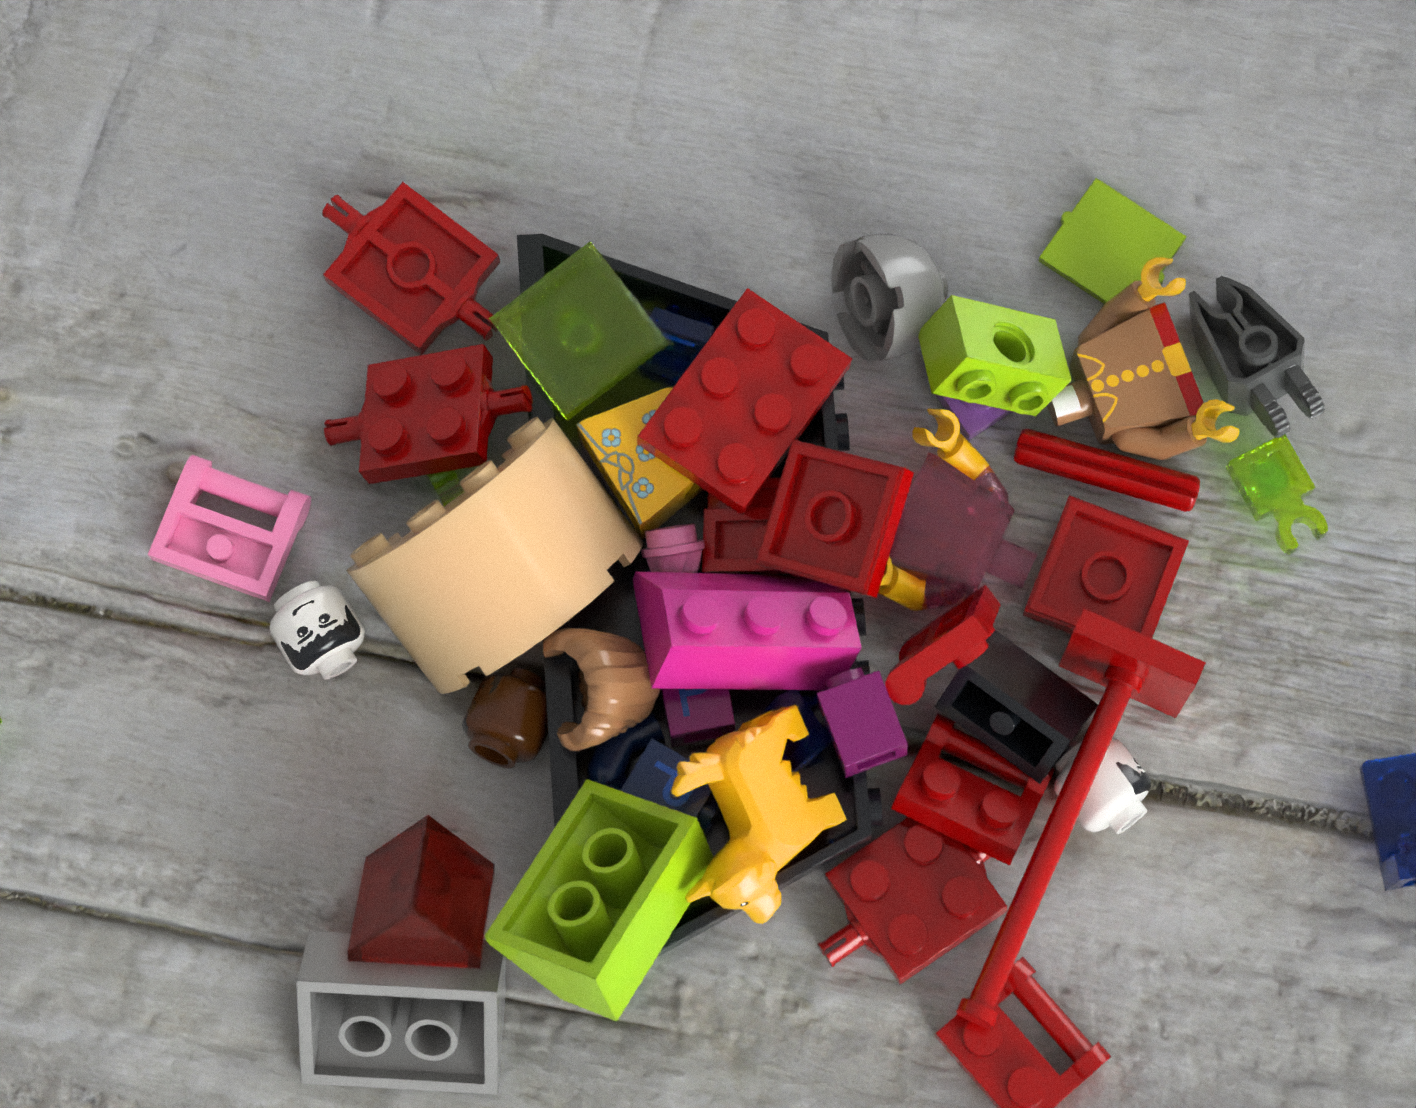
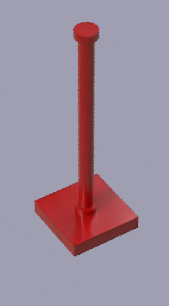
(1128, 668)

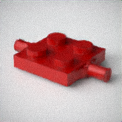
(411, 267)
(427, 414)
(911, 898)

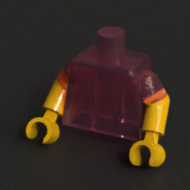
(952, 526)

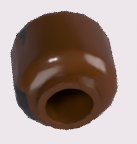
(507, 718)

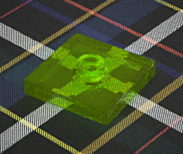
(579, 331)

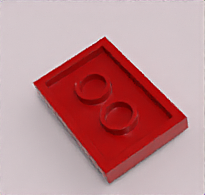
(744, 401)

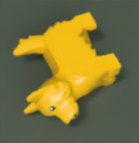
(762, 809)

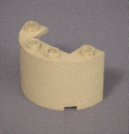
(497, 560)

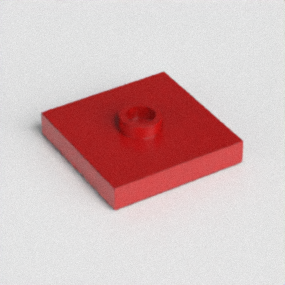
(834, 518)
(1105, 567)

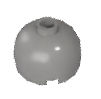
(889, 293)

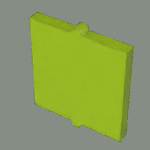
(1108, 242)

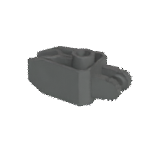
(1252, 355)

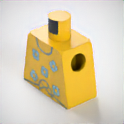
(639, 481)

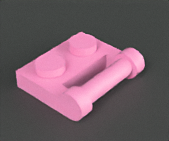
(222, 546)

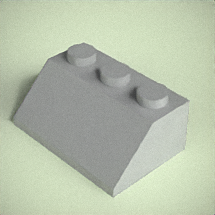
(399, 1021)

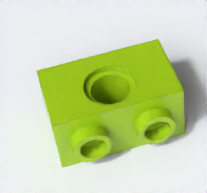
(993, 356)

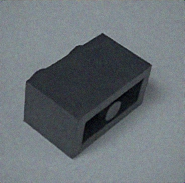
(1017, 707)

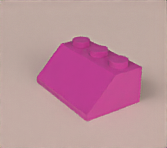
(744, 631)

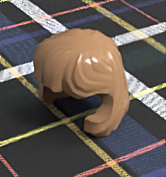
(611, 680)

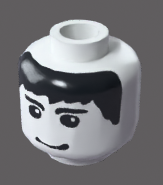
(317, 630)
(1115, 792)

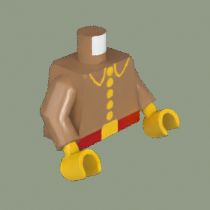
(1137, 377)

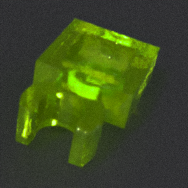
(1275, 484)

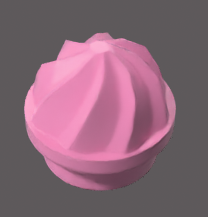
(673, 549)

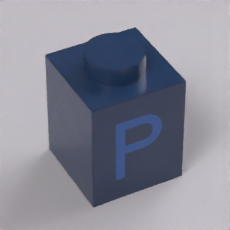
(654, 779)

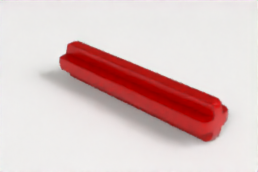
(1107, 470)

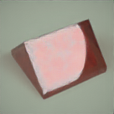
(423, 901)

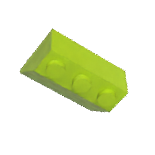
(602, 897)

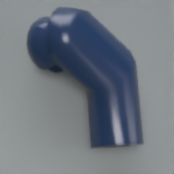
(613, 756)

